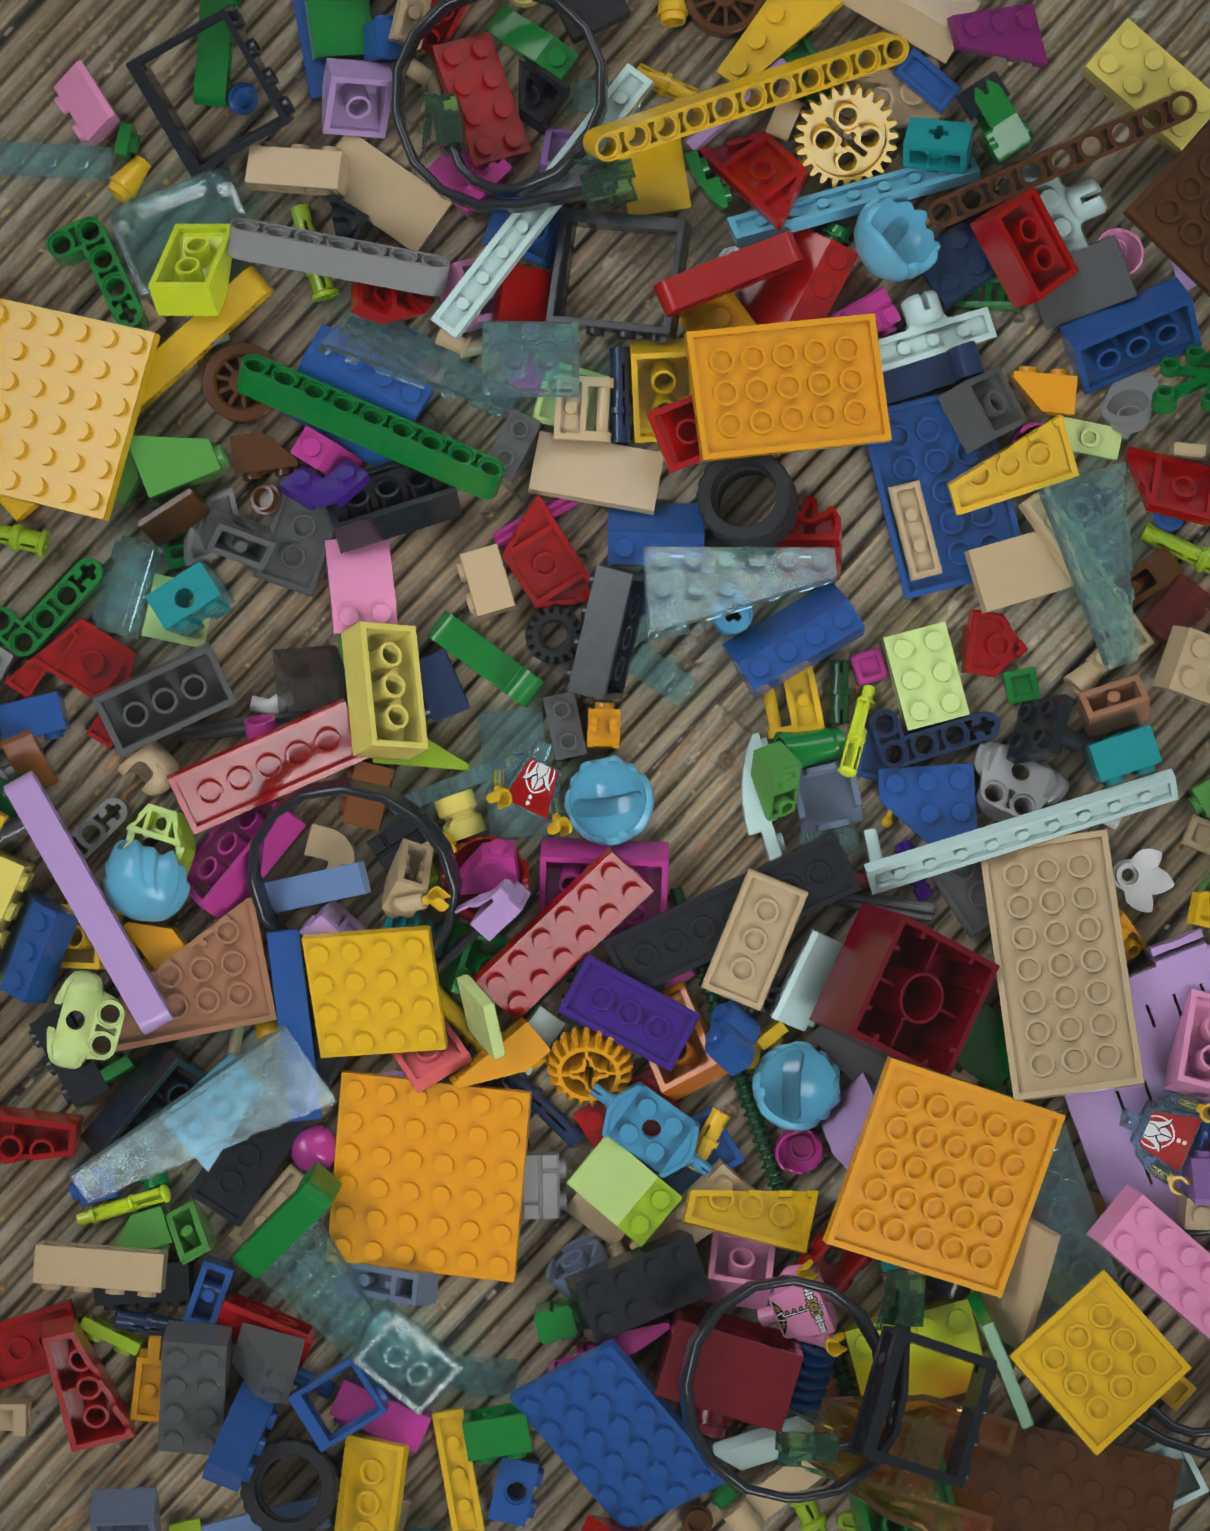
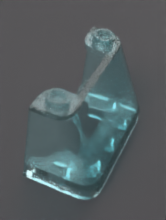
(147, 221)

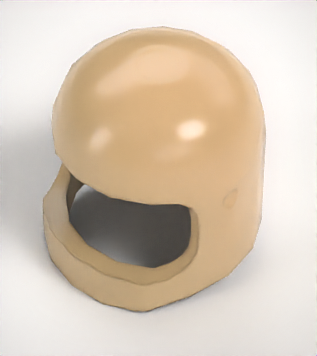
(153, 766)

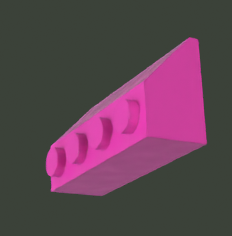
(222, 857)

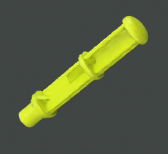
(857, 732)
(125, 1205)

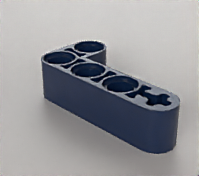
(932, 373)
(935, 734)

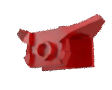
(840, 1273)

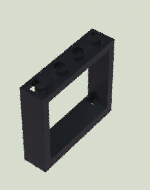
(168, 116)
(574, 218)
(878, 1396)

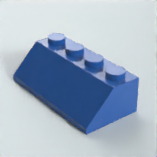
(1131, 335)
(794, 639)

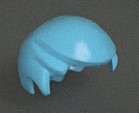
(894, 240)
(609, 801)
(144, 882)
(796, 1086)

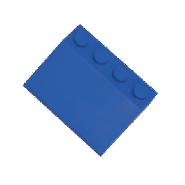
(365, 384)

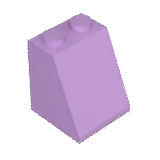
(848, 1117)

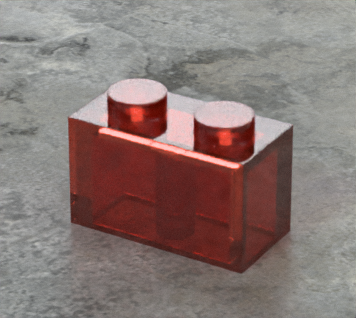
(1176, 606)

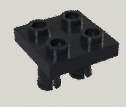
(1043, 730)

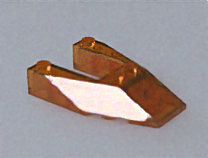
(922, 1440)

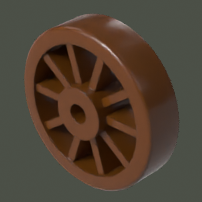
(724, 30)
(213, 395)

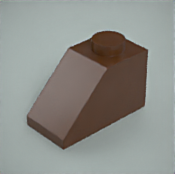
(1153, 574)

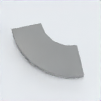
(193, 546)

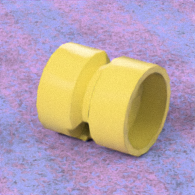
(460, 815)

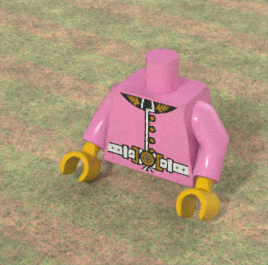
(804, 1313)

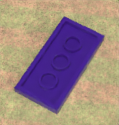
(630, 1010)

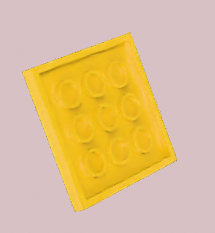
(375, 991)
(1099, 1362)

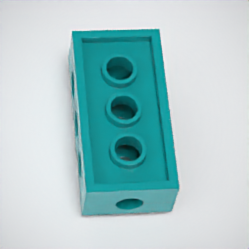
(172, 600)

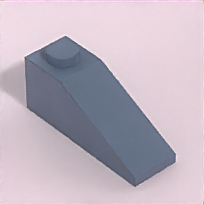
(397, 1284)

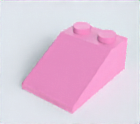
(360, 585)
(1190, 1052)

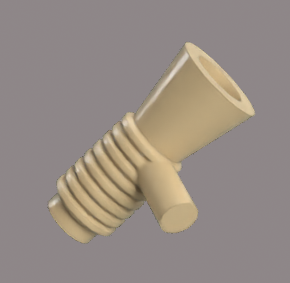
(1086, 675)

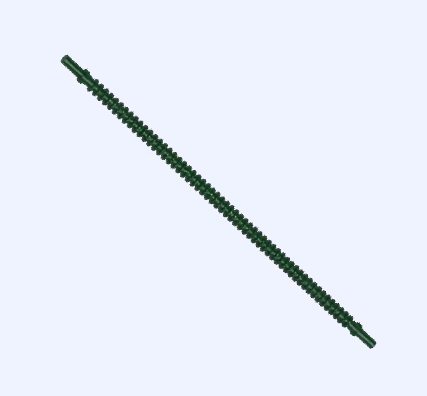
(764, 1148)

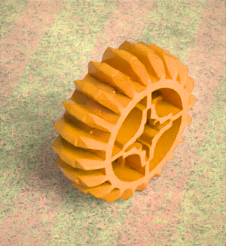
(574, 1076)

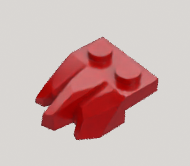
(387, 304)
(816, 530)

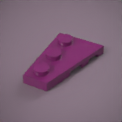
(1000, 32)

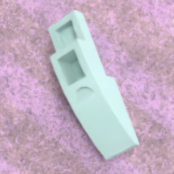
(752, 809)

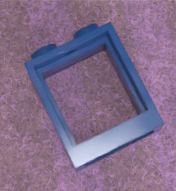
(311, 1418)

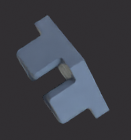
(827, 798)

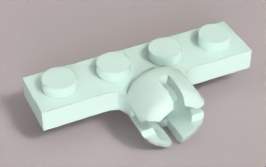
(1068, 204)
(932, 332)

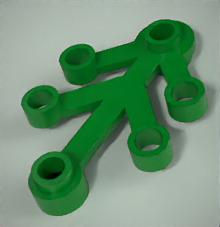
(1165, 397)

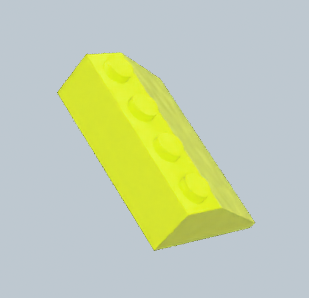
(929, 1371)

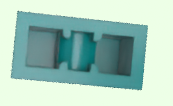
(938, 145)

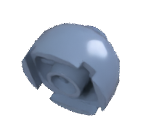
(579, 1255)

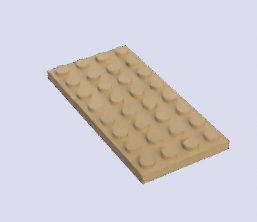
(1062, 968)

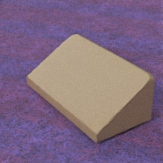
(593, 1219)

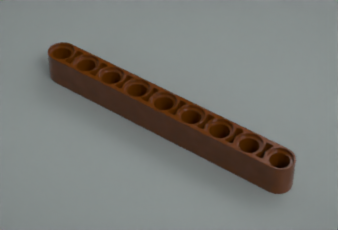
(1077, 158)

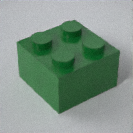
(496, 1433)

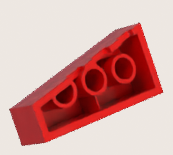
(37, 1134)
(86, 1394)

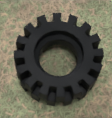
(539, 622)

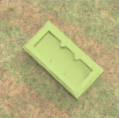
(1093, 439)

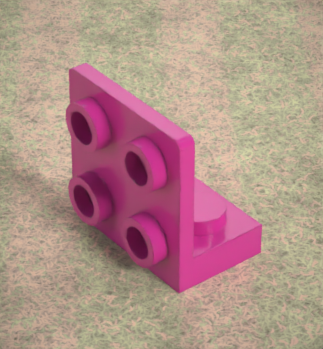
(447, 174)

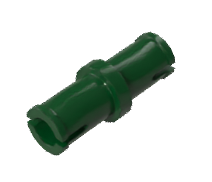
(839, 692)

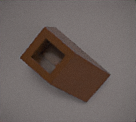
(259, 454)

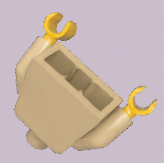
(409, 881)

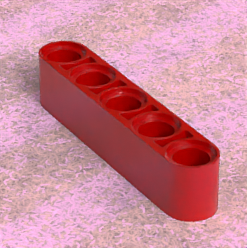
(728, 273)

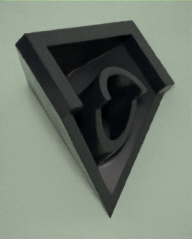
(540, 95)
(348, 220)

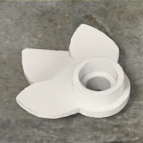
(1145, 881)

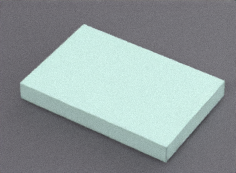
(756, 1446)

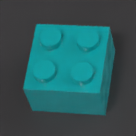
(1120, 754)

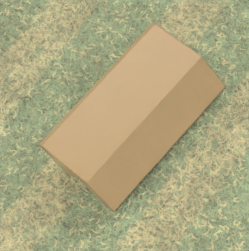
(918, 21)

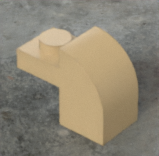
(330, 845)

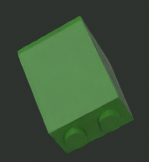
(176, 464)

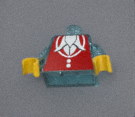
(530, 787)
(1165, 1134)

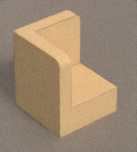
(15, 1415)

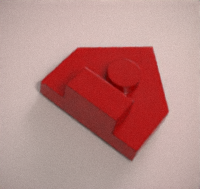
(988, 644)

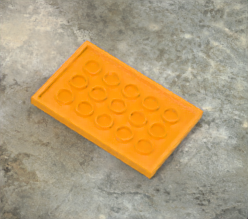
(787, 387)

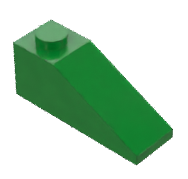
(533, 43)

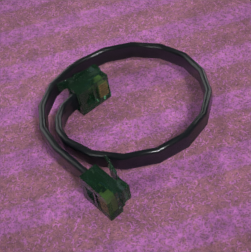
(598, 189)
(900, 1307)

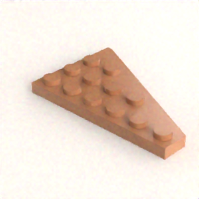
(208, 985)

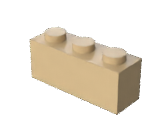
(297, 170)

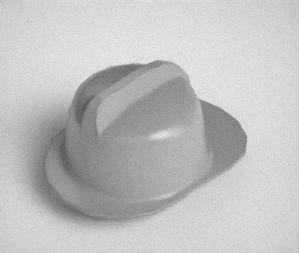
(1129, 403)

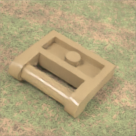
(572, 412)

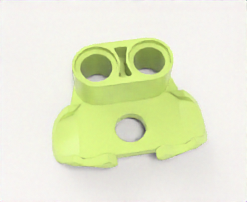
(83, 993)

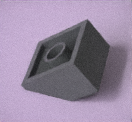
(982, 409)
(267, 1361)

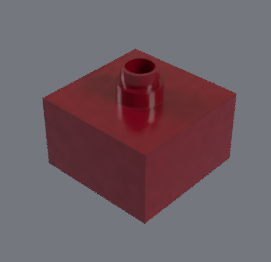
(904, 990)
(740, 1371)

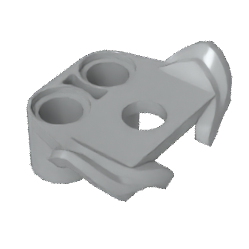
(1040, 789)

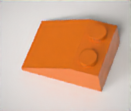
(693, 1067)

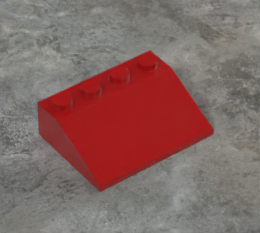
(805, 290)

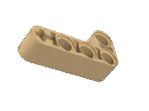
(750, 1511)

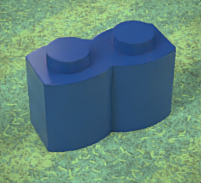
(732, 1037)

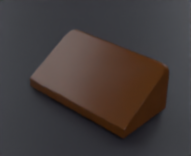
(174, 517)

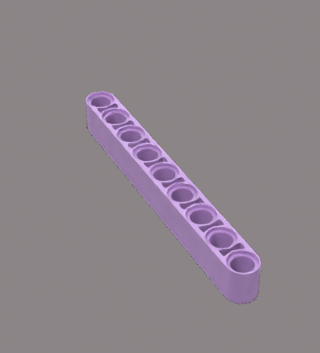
(88, 902)

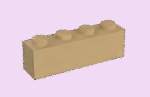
(100, 1267)

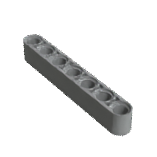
(338, 257)

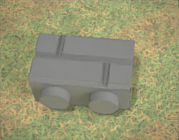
(542, 1186)

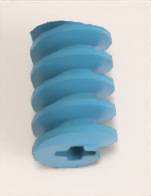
(734, 627)

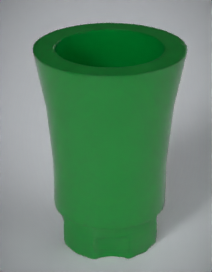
(814, 746)

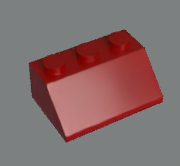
(1024, 248)
(242, 1309)

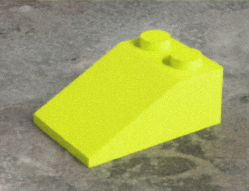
(192, 271)

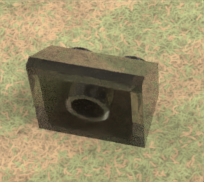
(308, 678)

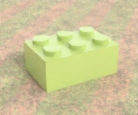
(925, 676)

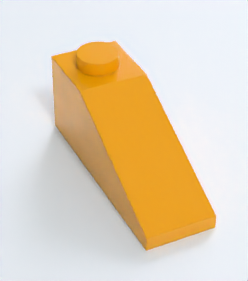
(522, 1051)

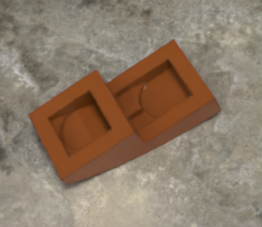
(27, 755)

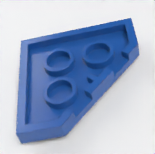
(931, 799)

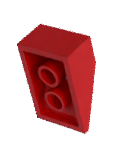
(676, 434)

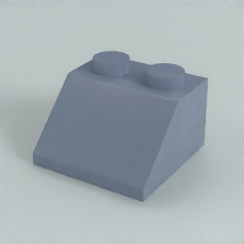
(125, 1510)

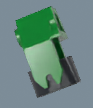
(1002, 127)

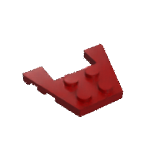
(83, 659)

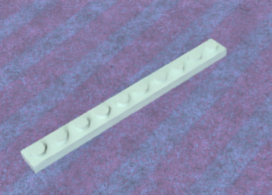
(523, 228)
(1021, 831)

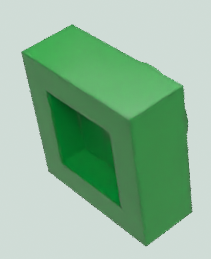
(127, 142)
(1021, 685)
(118, 1067)

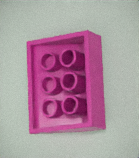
(567, 858)

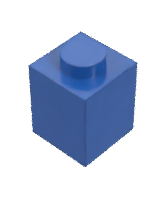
(376, 43)

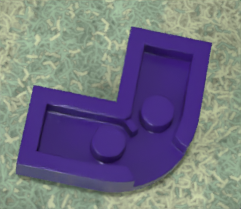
(337, 487)

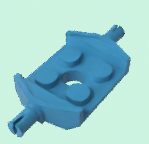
(663, 1152)

